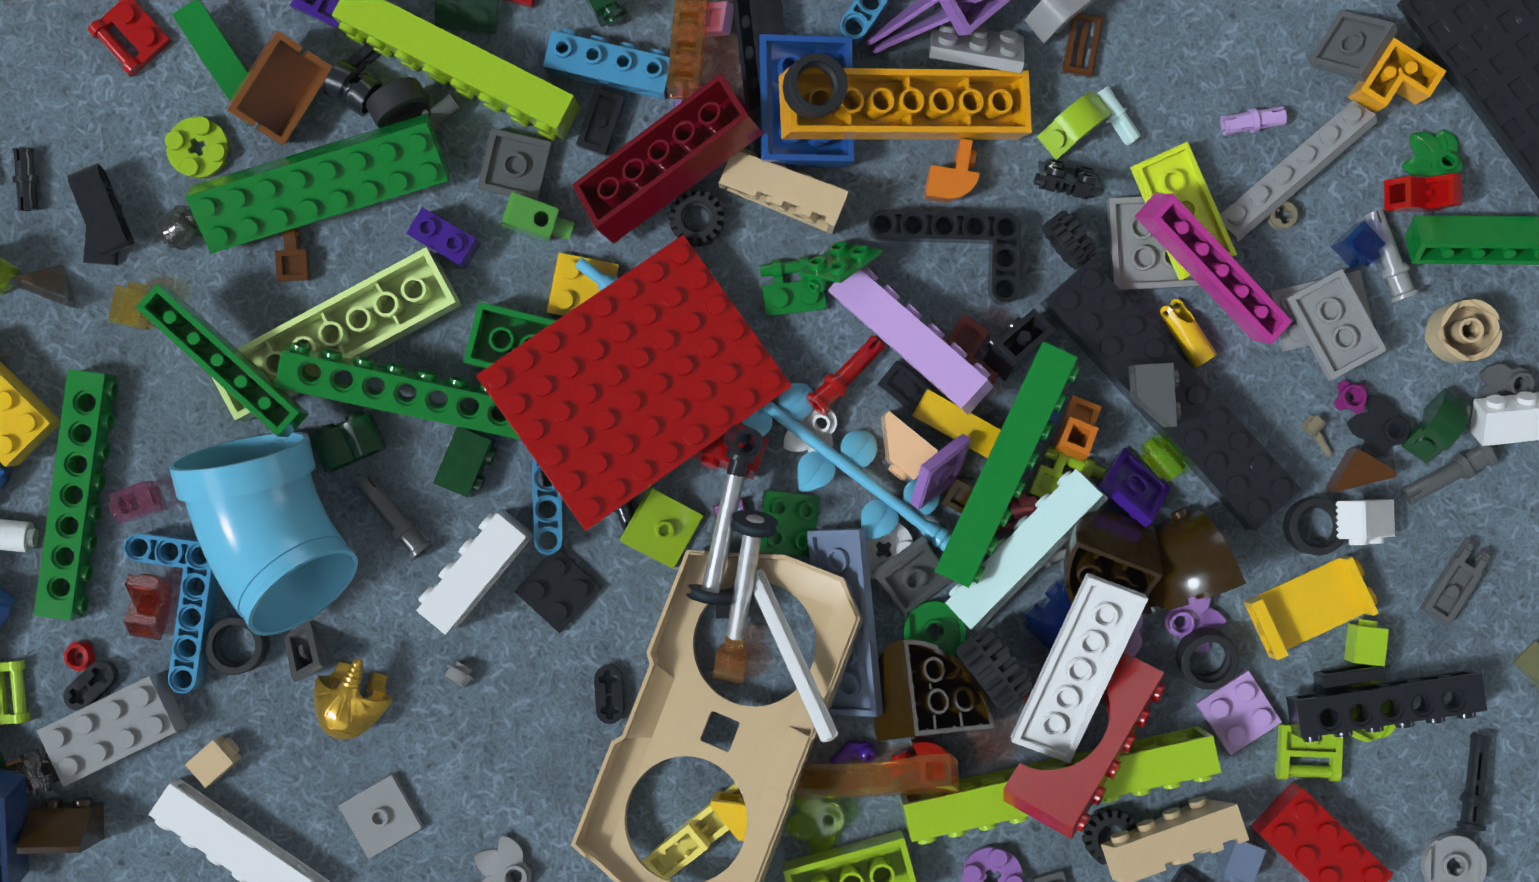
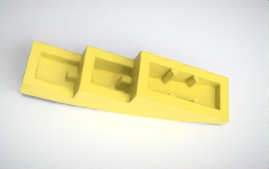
(687, 841)

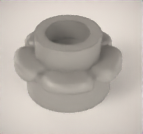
(459, 674)

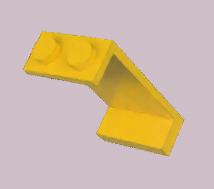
(1311, 605)

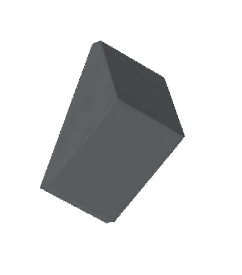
(305, 652)

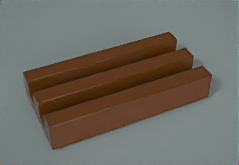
(1077, 70)

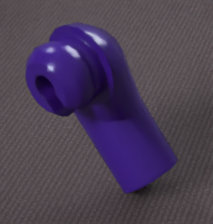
(854, 751)

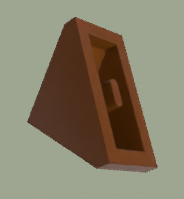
(1358, 470)

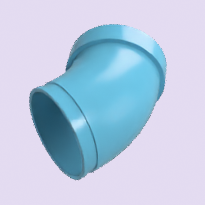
(265, 528)

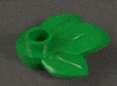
(1431, 152)

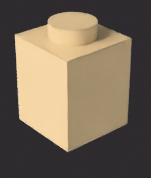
(214, 760)

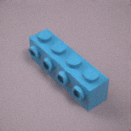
(607, 64)

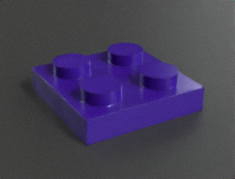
(1134, 487)

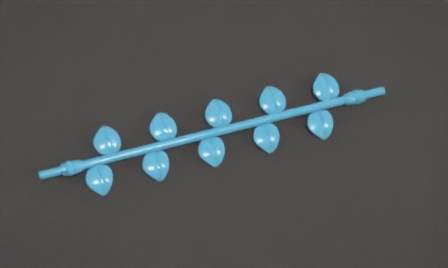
(818, 467)

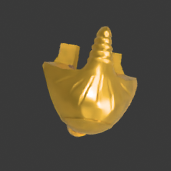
(341, 707)

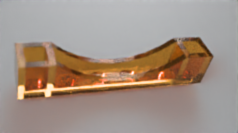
(899, 777)

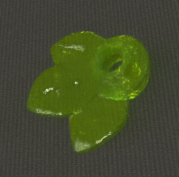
(811, 825)

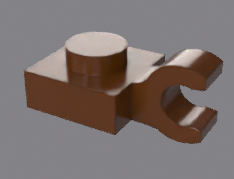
(292, 262)

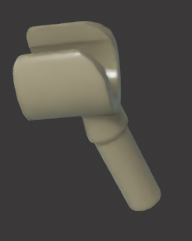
(1312, 427)

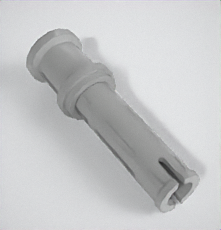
(1394, 269)

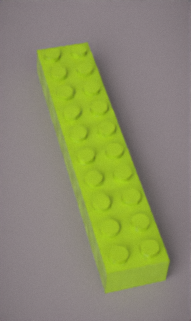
(1150, 764)

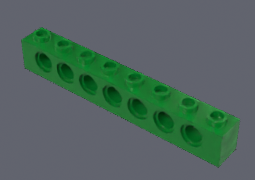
(293, 377)
(63, 507)

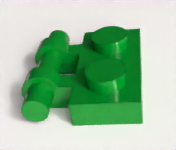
(792, 296)

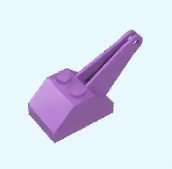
(963, 14)

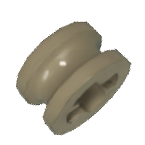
(1287, 207)

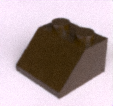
(62, 826)

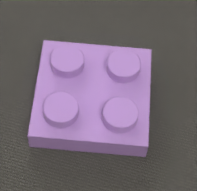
(1238, 712)

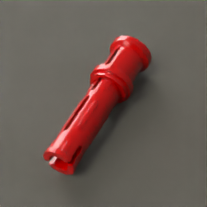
(836, 384)

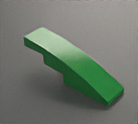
(212, 46)

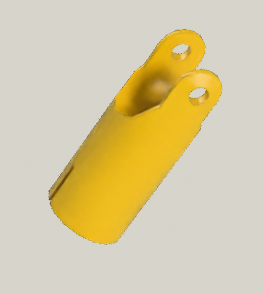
(1187, 333)

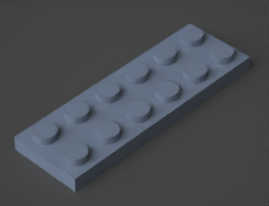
(846, 555)

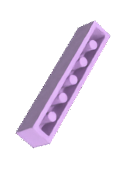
(913, 340)

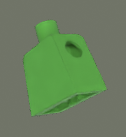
(520, 218)

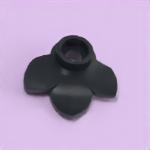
(1374, 426)

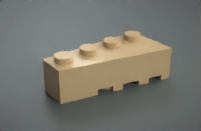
(784, 190)
(1173, 838)

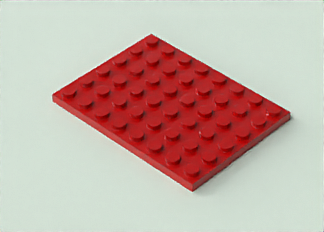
(633, 382)

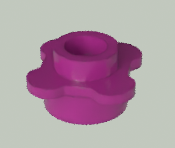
(1359, 397)

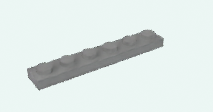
(1297, 169)

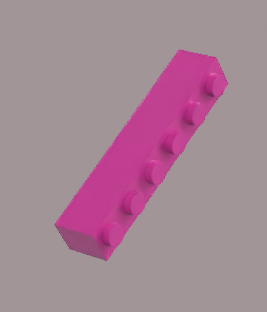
(1213, 267)

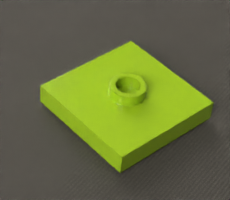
(661, 527)

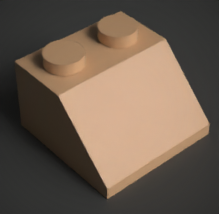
(904, 448)

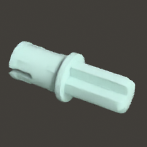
(1119, 118)

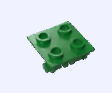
(837, 264)
(795, 517)

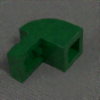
(1441, 426)

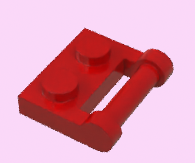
(139, 30)

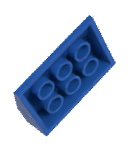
(775, 56)

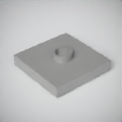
(380, 816)

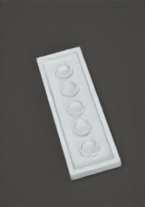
(1078, 667)

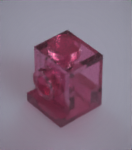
(122, 502)

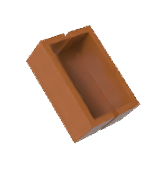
(279, 87)

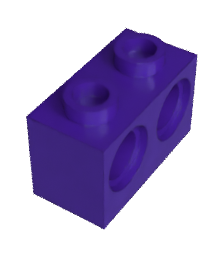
(443, 238)

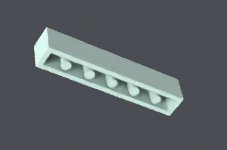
(1027, 549)

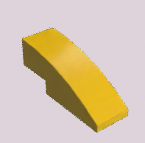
(953, 422)

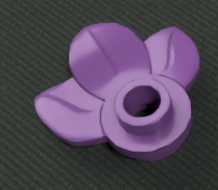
(1196, 615)

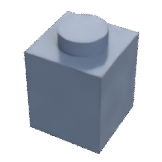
(1241, 861)

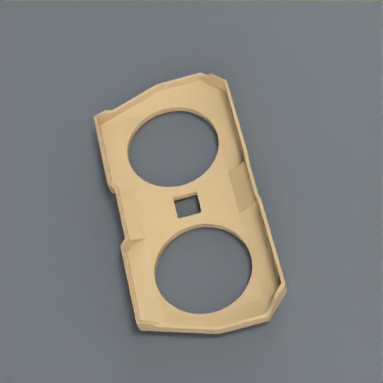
(676, 708)

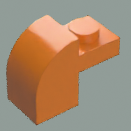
(955, 183)
(1077, 429)

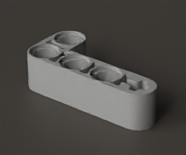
(1053, 15)

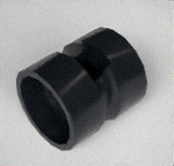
(347, 85)

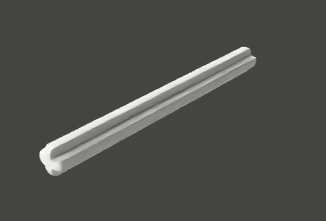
(793, 658)

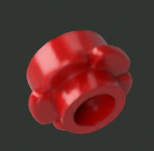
(71, 655)

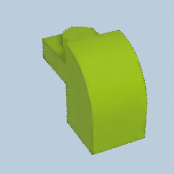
(1074, 124)

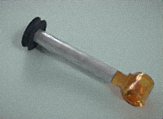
(731, 655)

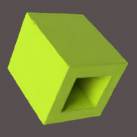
(1366, 643)

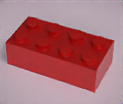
(1316, 841)

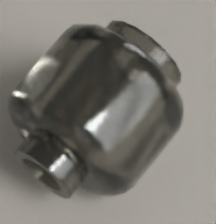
(179, 228)

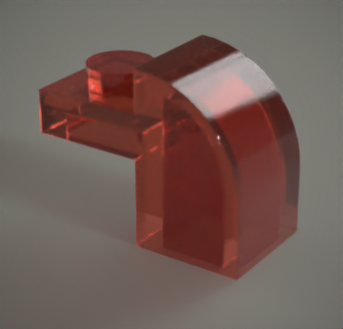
(149, 606)

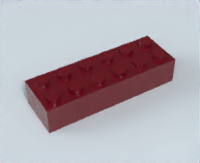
(667, 159)

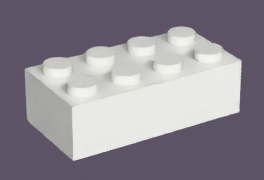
(474, 572)

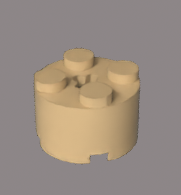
(1479, 326)

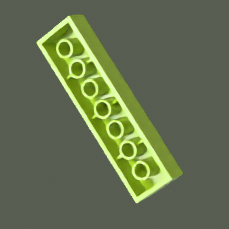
(459, 63)

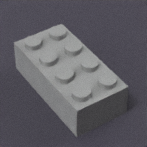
(112, 728)

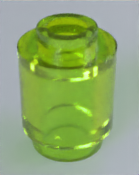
(1162, 458)

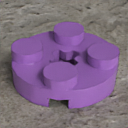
(991, 858)

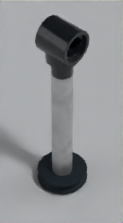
(739, 458)

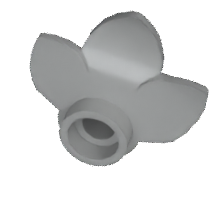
(499, 863)

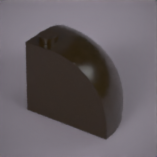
(1113, 550)
(1192, 561)
(927, 694)

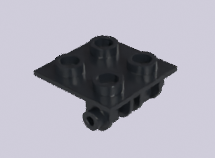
(1082, 178)

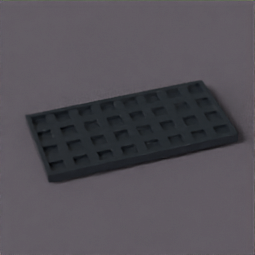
(1493, 62)

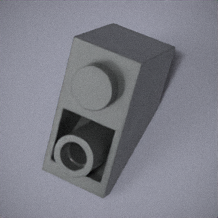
(1154, 391)

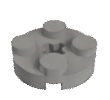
(1448, 846)

